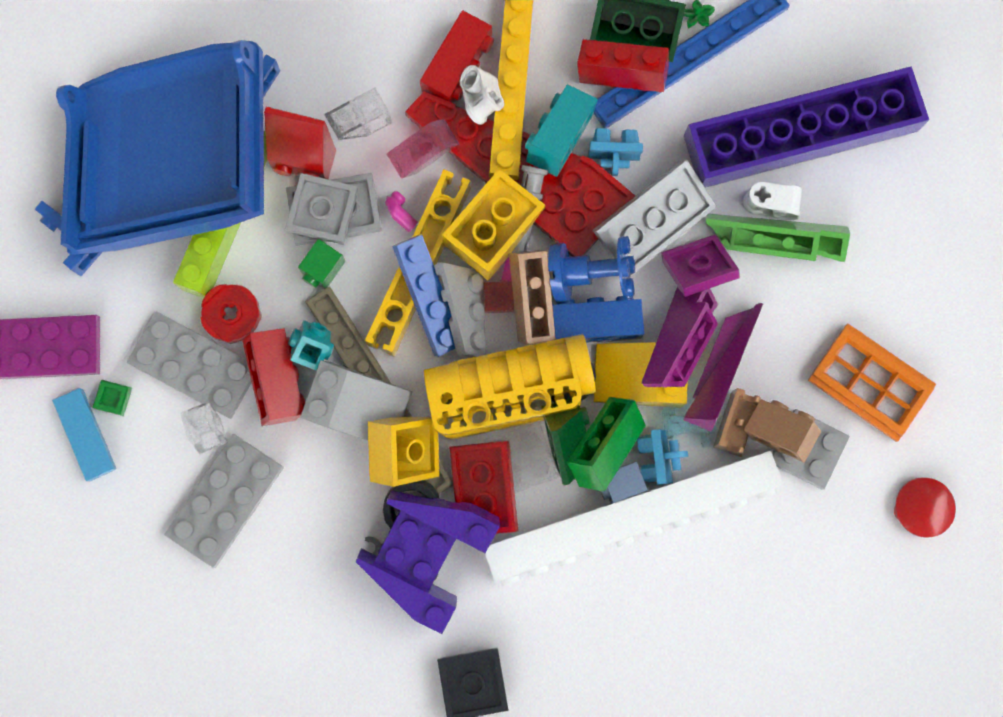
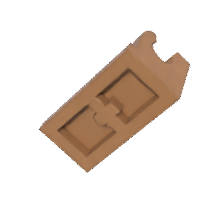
(731, 432)

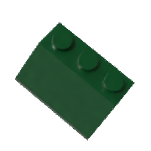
(639, 23)

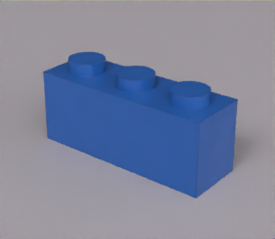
(600, 319)

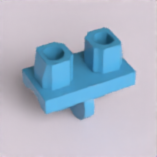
(615, 154)
(658, 444)

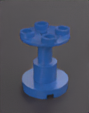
(581, 271)

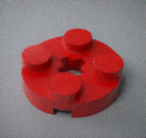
(230, 296)

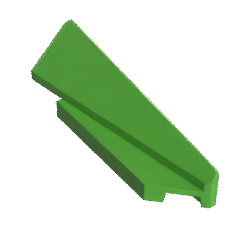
(781, 237)

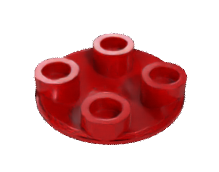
(925, 507)

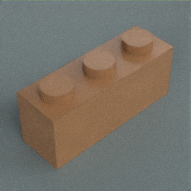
(532, 297)

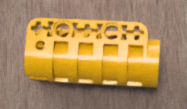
(508, 380)

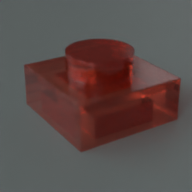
(498, 297)

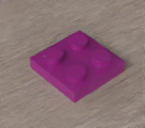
(700, 265)

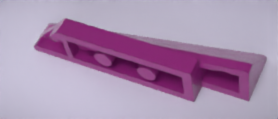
(721, 368)

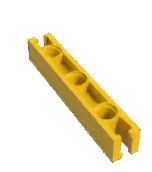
(431, 228)

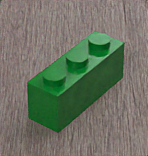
(606, 444)

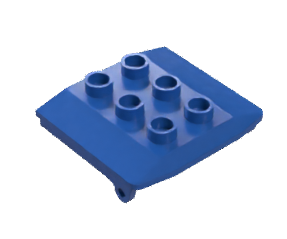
(164, 149)

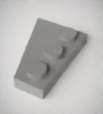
(466, 303)

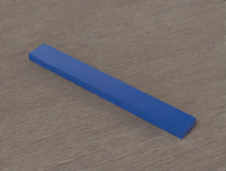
(692, 55)

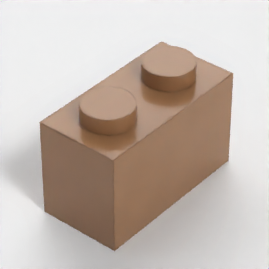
(783, 430)

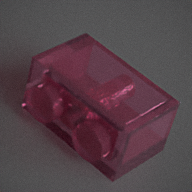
(422, 148)

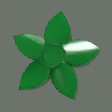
(698, 14)

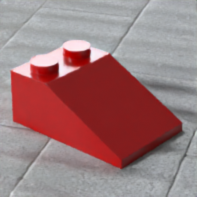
(298, 144)

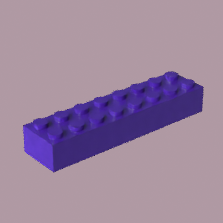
(806, 127)

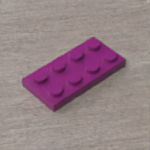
(49, 347)

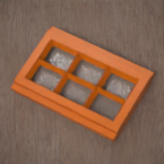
(872, 382)

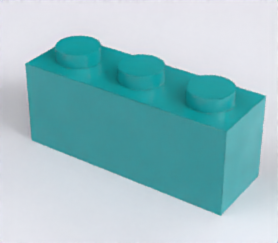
(560, 129)

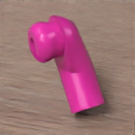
(400, 215)

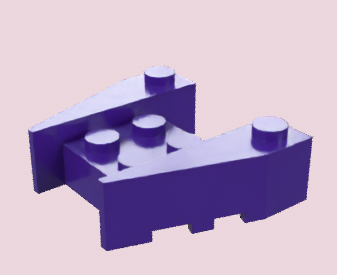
(418, 549)

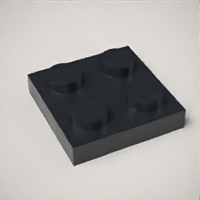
(473, 684)

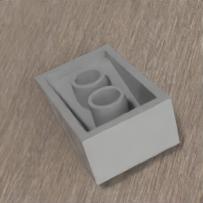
(350, 399)

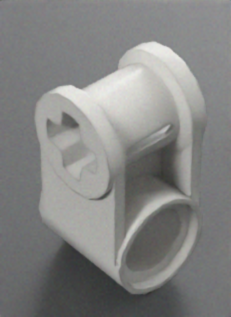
(480, 93)
(778, 200)

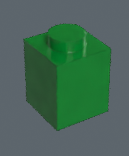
(321, 265)

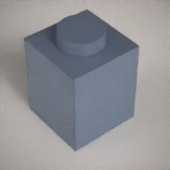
(625, 484)

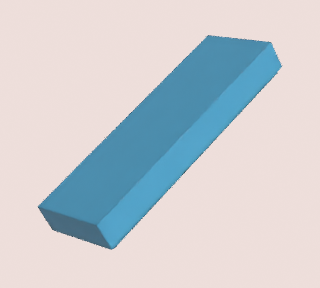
(84, 434)

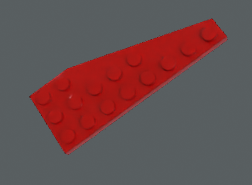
(573, 201)

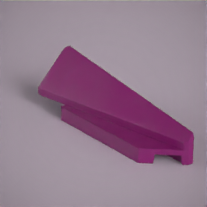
(681, 339)

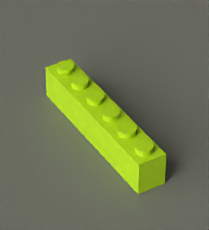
(206, 257)

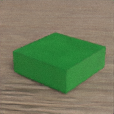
(112, 397)

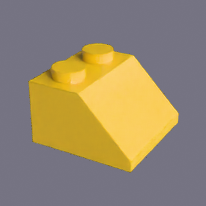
(402, 450)

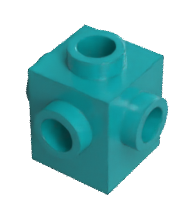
(310, 344)

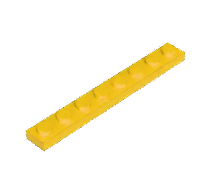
(512, 86)

